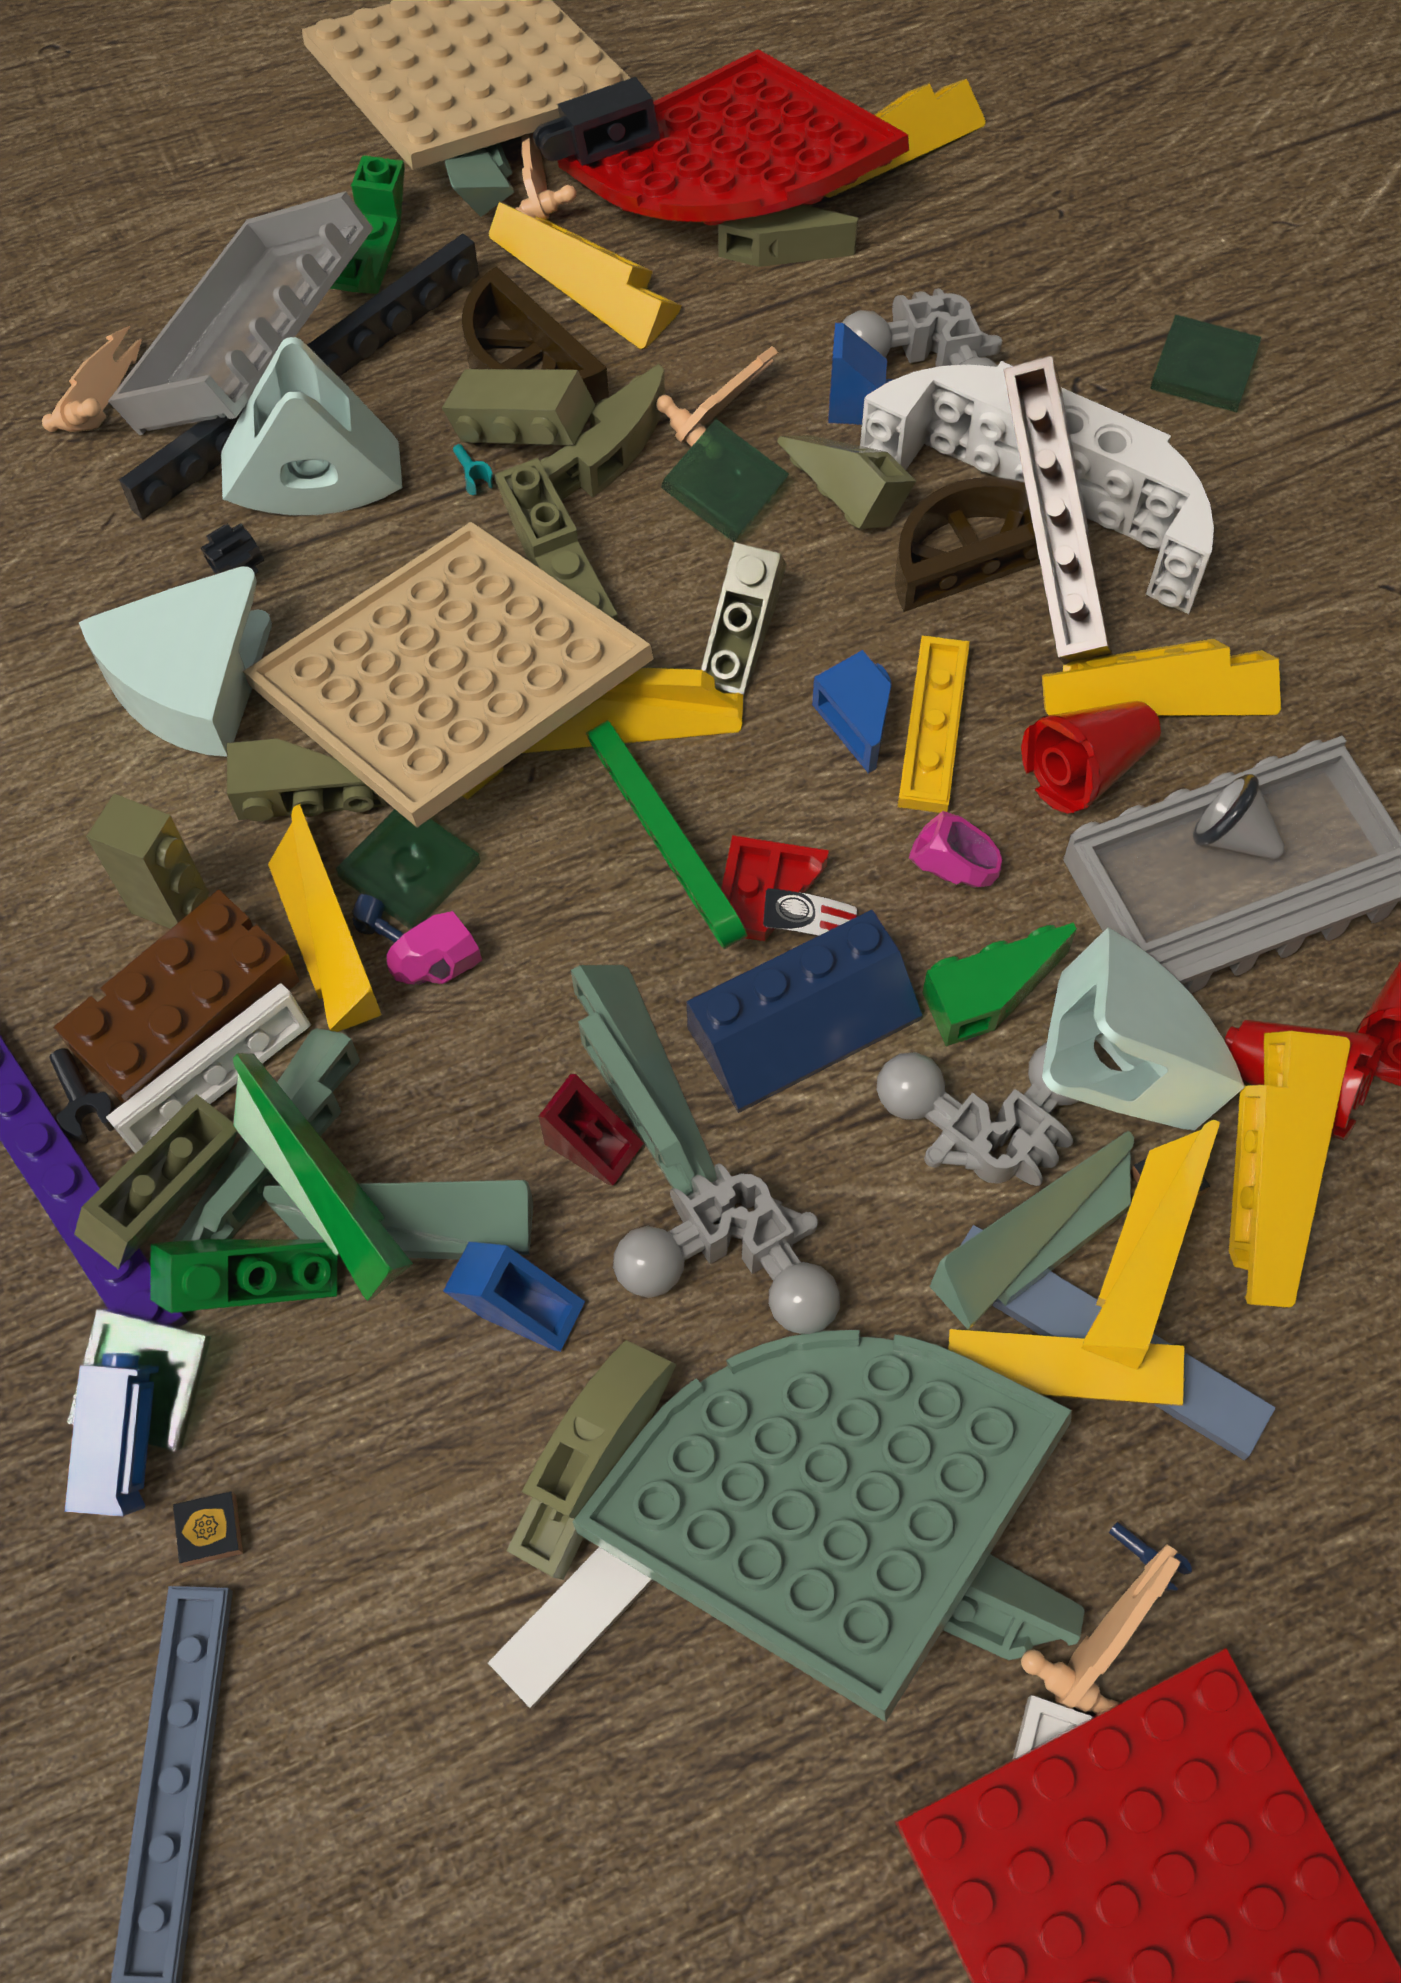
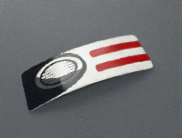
(804, 912)

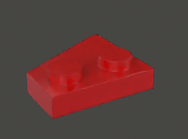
(761, 865)

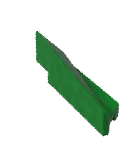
(315, 1178)

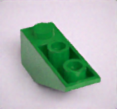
(984, 989)
(240, 1272)

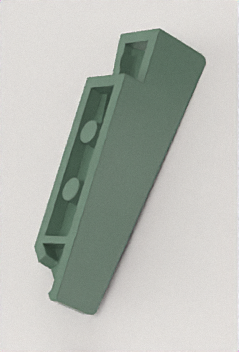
(239, 1184)
(436, 1217)
(1013, 1612)

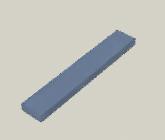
(1210, 1400)
(173, 1787)

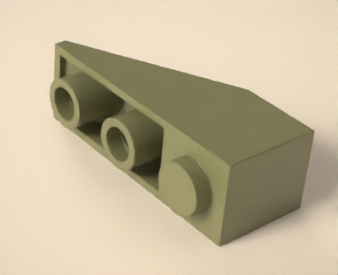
(788, 237)
(857, 478)
(743, 616)
(275, 776)

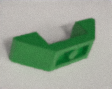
(379, 196)

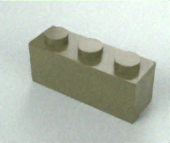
(519, 406)
(147, 861)
(155, 1181)

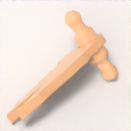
(540, 200)
(92, 387)
(691, 426)
(1074, 1682)

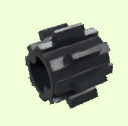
(231, 549)

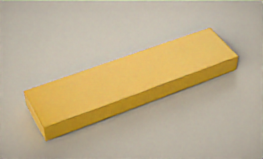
(933, 724)
(1065, 1370)

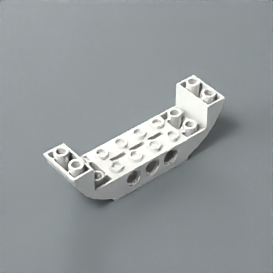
(1124, 467)

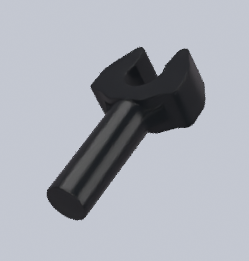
(80, 1099)

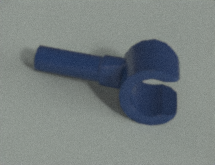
(367, 918)
(1145, 1552)

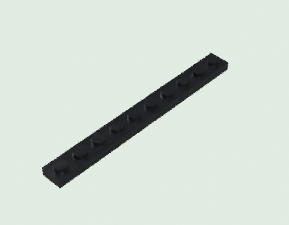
(340, 348)

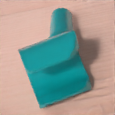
(473, 470)

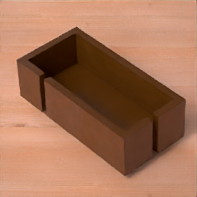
(175, 996)

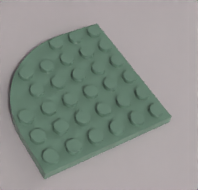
(829, 1498)

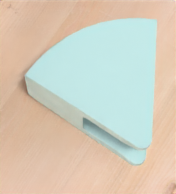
(307, 442)
(183, 658)
(1149, 1025)

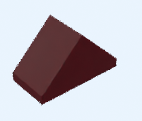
(588, 1131)

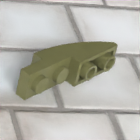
(616, 437)
(549, 531)
(583, 1453)

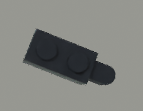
(600, 124)

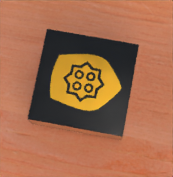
(207, 1529)

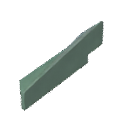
(481, 177)
(638, 1072)
(1036, 1234)

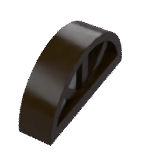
(529, 328)
(978, 561)

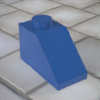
(855, 374)
(855, 705)
(514, 1294)

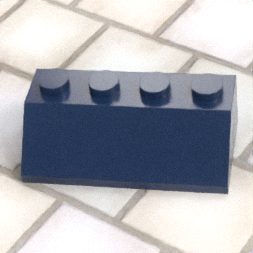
(803, 1010)

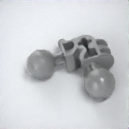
(928, 324)
(915, 1089)
(652, 1260)

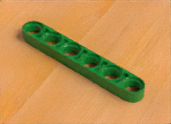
(667, 836)

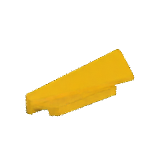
(929, 121)
(587, 273)
(1171, 680)
(651, 708)
(321, 928)
(1282, 1160)
(1149, 1248)

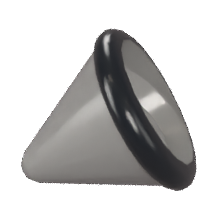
(1240, 821)

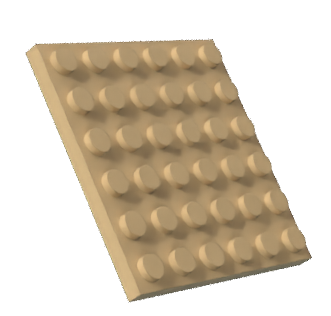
(459, 71)
(447, 670)

